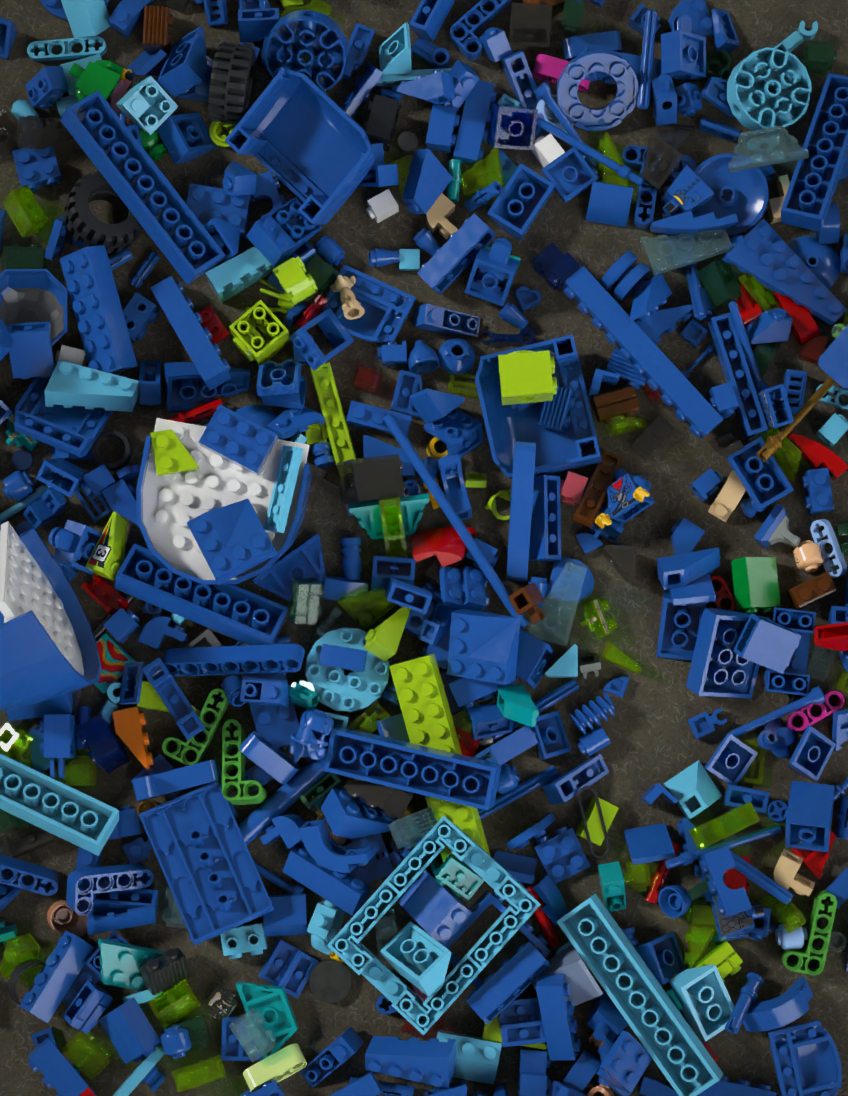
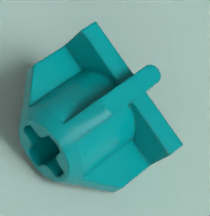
(304, 694)

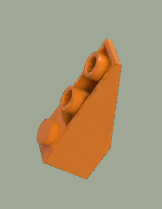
(130, 730)

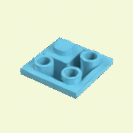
(147, 105)
(693, 790)

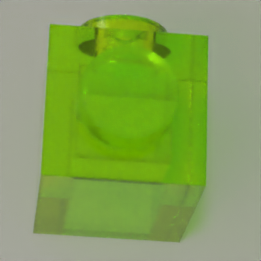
(14, 739)
(637, 876)

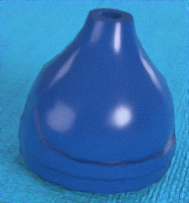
(422, 359)
(674, 901)

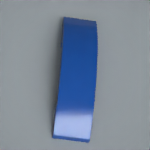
(173, 698)

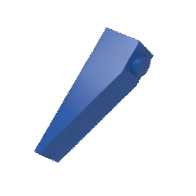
(186, 387)

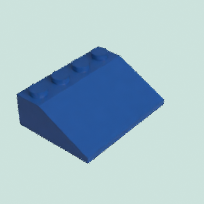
(714, 664)

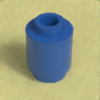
(330, 251)
(232, 689)

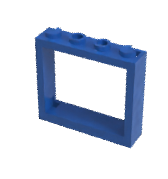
(477, 908)

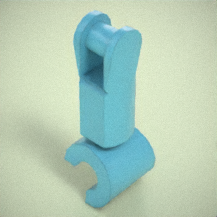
(798, 37)
(111, 705)

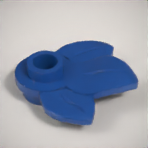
(779, 738)

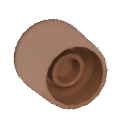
(63, 919)

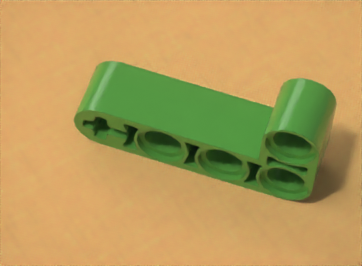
(193, 743)
(237, 761)
(823, 932)

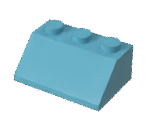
(418, 958)
(704, 1000)
(475, 1057)

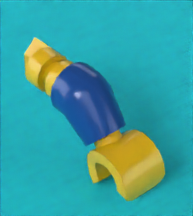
(432, 465)

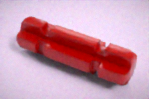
(312, 310)

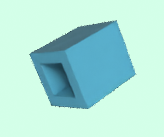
(833, 429)

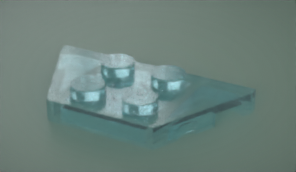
(766, 148)

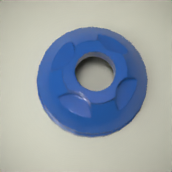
(456, 364)

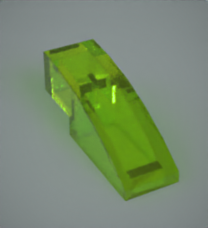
(393, 527)
(724, 825)

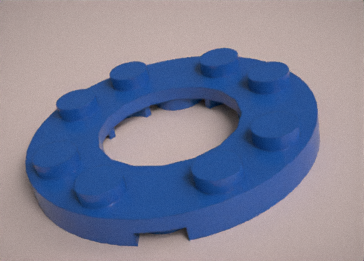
(614, 112)

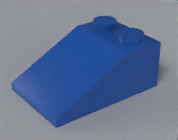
(185, 64)
(678, 629)

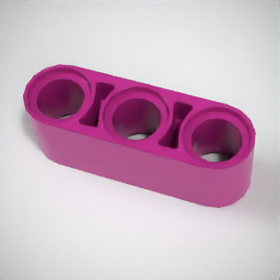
(549, 69)
(824, 710)

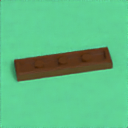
(597, 489)

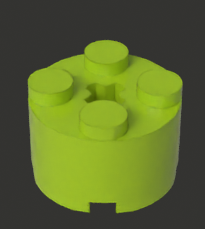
(294, 281)

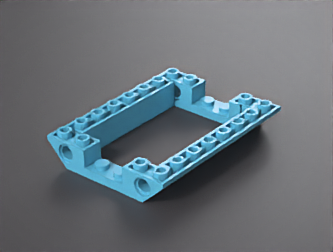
(350, 949)

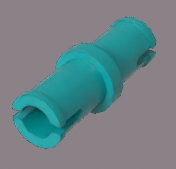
(453, 186)

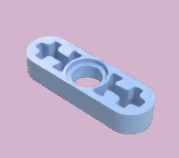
(839, 560)

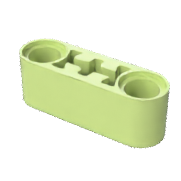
(275, 1067)

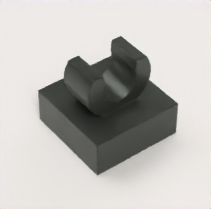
(589, 663)

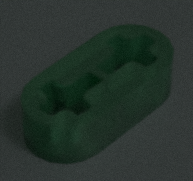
(699, 889)

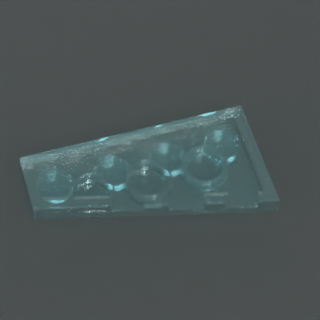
(673, 252)
(561, 605)

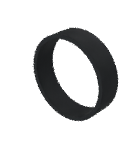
(16, 974)

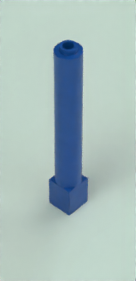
(282, 799)

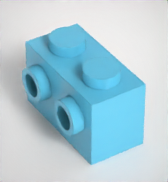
(244, 939)

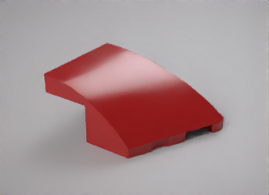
(439, 541)

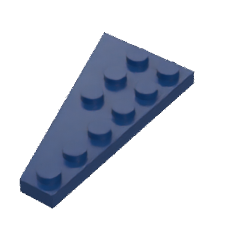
(780, 269)

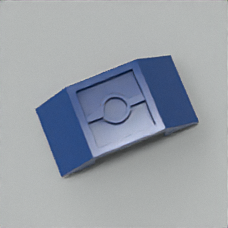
(794, 678)

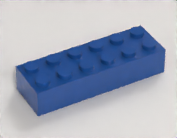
(98, 310)

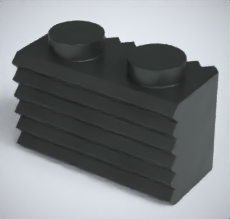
(165, 971)

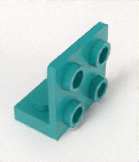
(457, 876)

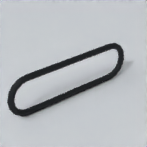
(585, 824)

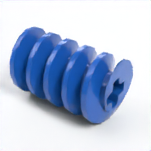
(593, 714)

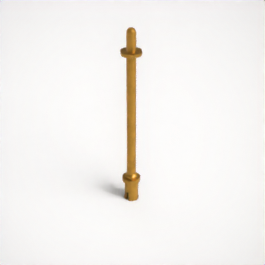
(774, 443)

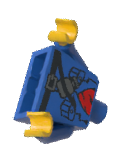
(626, 498)

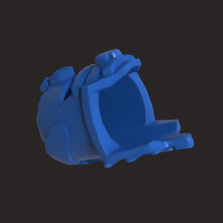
(311, 736)

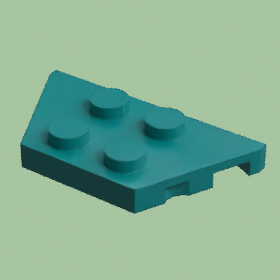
(370, 518)
(121, 963)
(273, 1006)

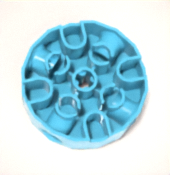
(765, 72)
(348, 692)

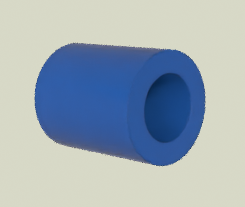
(593, 741)

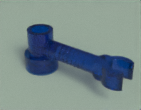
(510, 337)

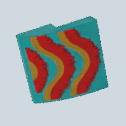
(112, 662)

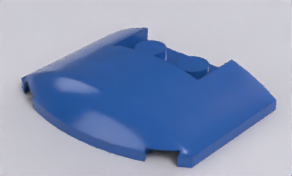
(383, 306)
(805, 1060)

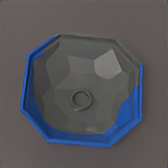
(34, 297)

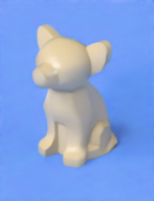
(351, 307)

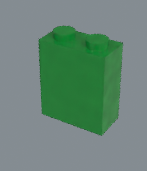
(755, 584)

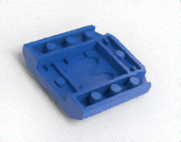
(61, 427)

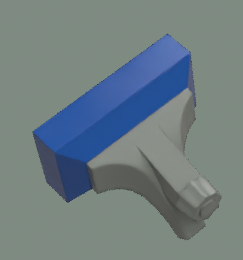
(776, 529)

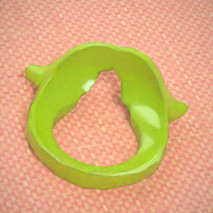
(491, 505)

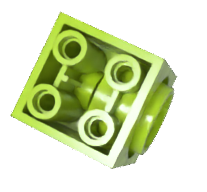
(259, 334)
(527, 377)

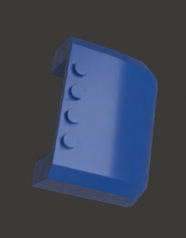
(305, 143)
(554, 449)

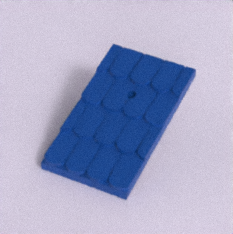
(206, 862)

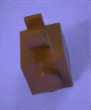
(526, 600)

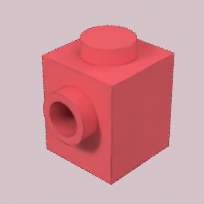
(572, 488)

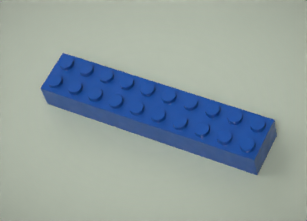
(142, 187)

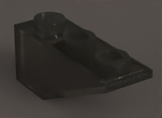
(40, 133)
(389, 799)

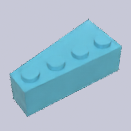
(239, 273)
(91, 388)

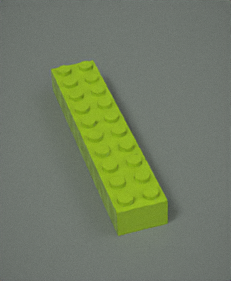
(432, 725)

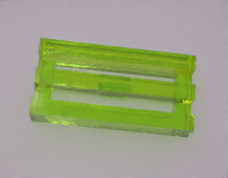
(464, 384)
(752, 767)

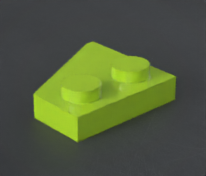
(170, 454)

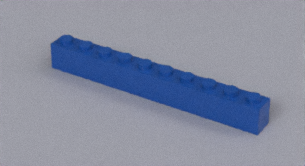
(642, 353)

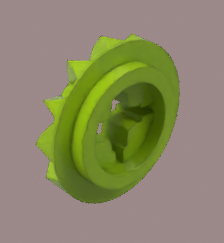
(215, 131)

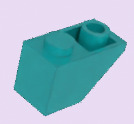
(517, 705)
(612, 886)

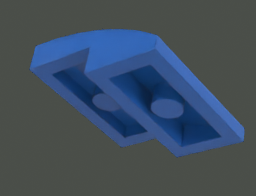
(609, 204)
(288, 968)
(521, 1023)

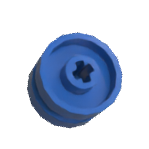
(623, 275)

